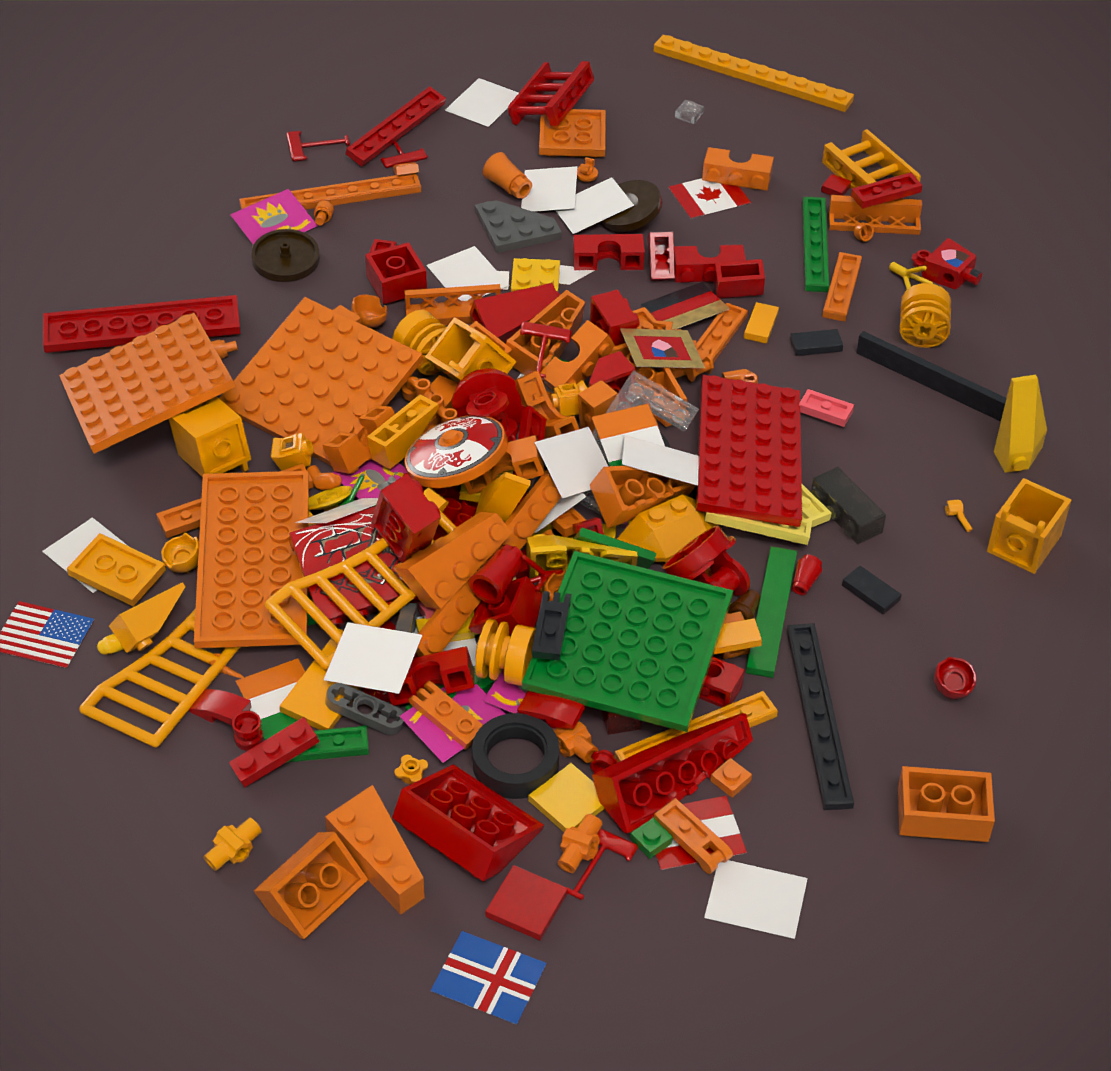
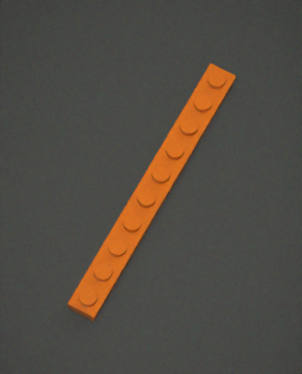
(522, 523)

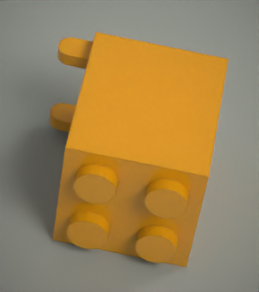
(466, 350)
(211, 438)
(1028, 525)

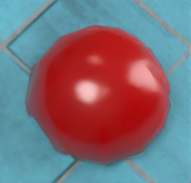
(954, 678)

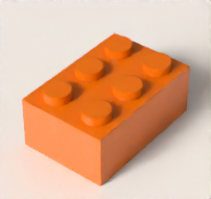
(945, 804)

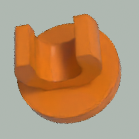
(587, 171)

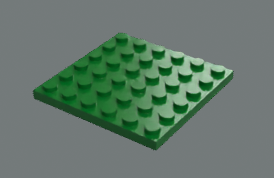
(633, 641)

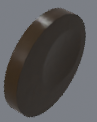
(646, 207)
(285, 255)

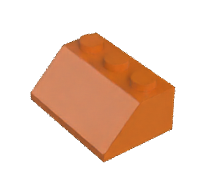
(311, 884)

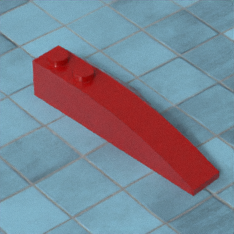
(667, 771)

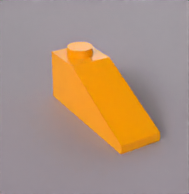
(395, 436)
(502, 495)
(141, 623)

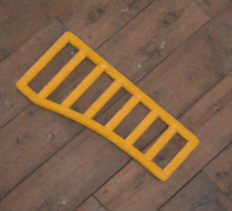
(321, 579)
(131, 674)

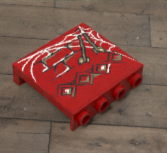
(334, 542)

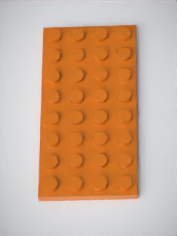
(248, 557)

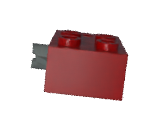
(405, 516)

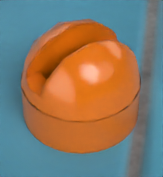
(865, 229)

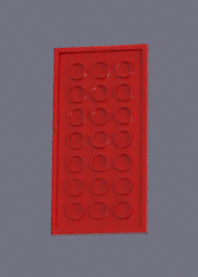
(749, 451)

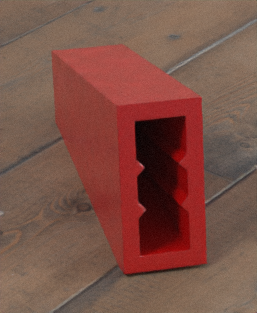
(506, 312)

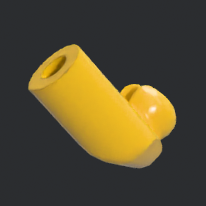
(109, 645)

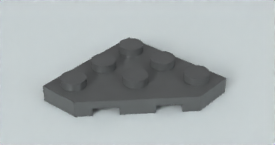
(515, 227)

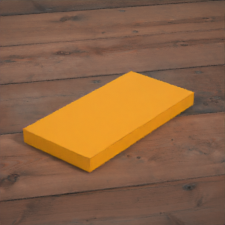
(309, 696)

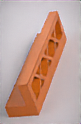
(894, 212)
(452, 306)

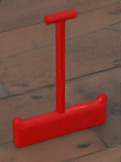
(295, 144)
(403, 158)
(546, 332)
(607, 841)

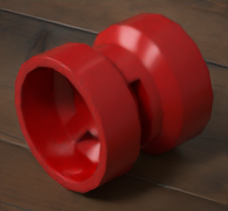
(247, 730)

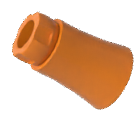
(507, 175)

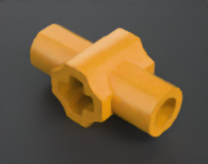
(232, 844)

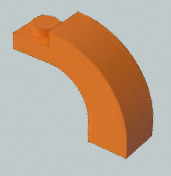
(534, 394)

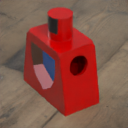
(951, 265)

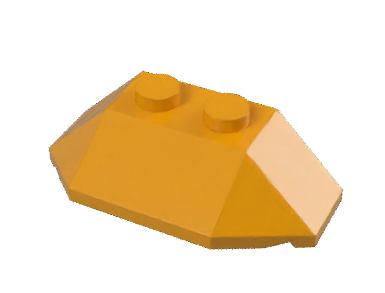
(666, 527)

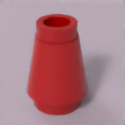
(806, 573)

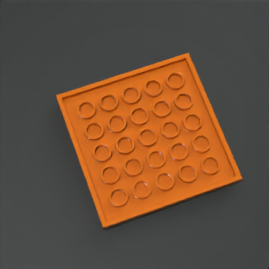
(319, 376)
(145, 382)

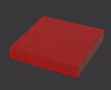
(526, 902)

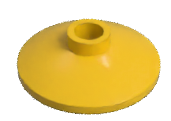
(329, 498)

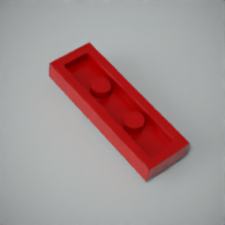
(886, 190)
(274, 752)

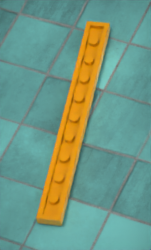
(754, 73)

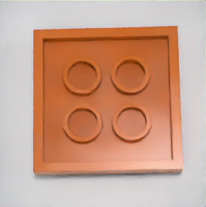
(577, 135)

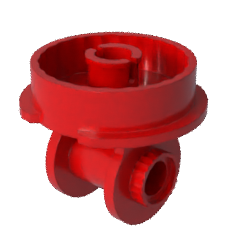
(492, 395)
(710, 551)

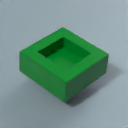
(651, 838)

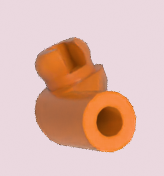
(742, 374)
(324, 481)

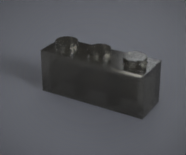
(849, 505)

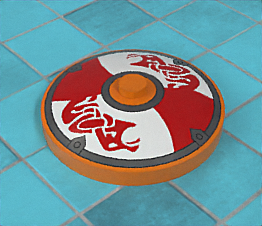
(456, 451)

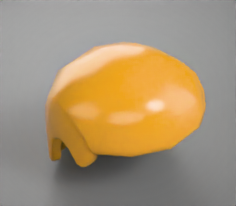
(181, 553)

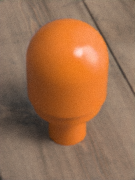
(323, 212)
(223, 348)

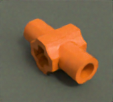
(576, 742)
(580, 843)

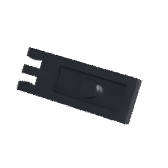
(551, 626)

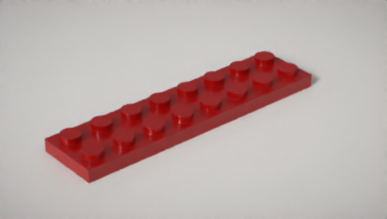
(123, 323)

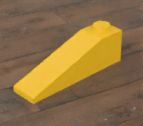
(1021, 426)
(555, 552)

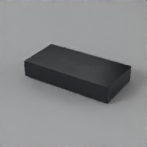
(816, 342)
(871, 589)

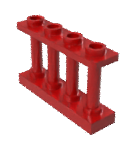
(559, 104)

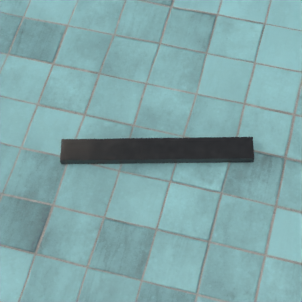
(931, 375)
(820, 718)

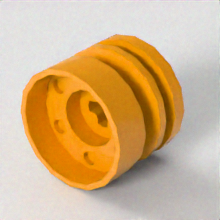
(925, 315)
(420, 332)
(500, 651)

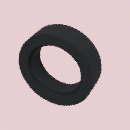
(515, 726)

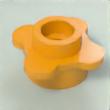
(408, 775)

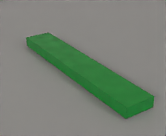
(815, 244)
(772, 611)

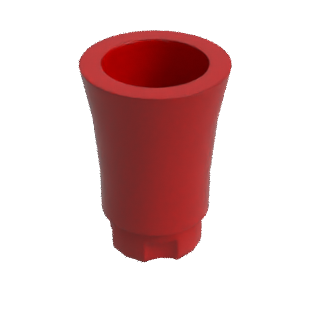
(496, 575)

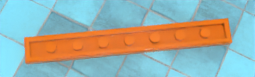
(350, 191)

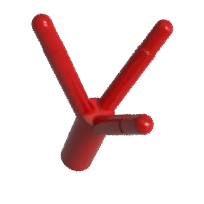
(542, 574)

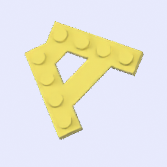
(812, 515)

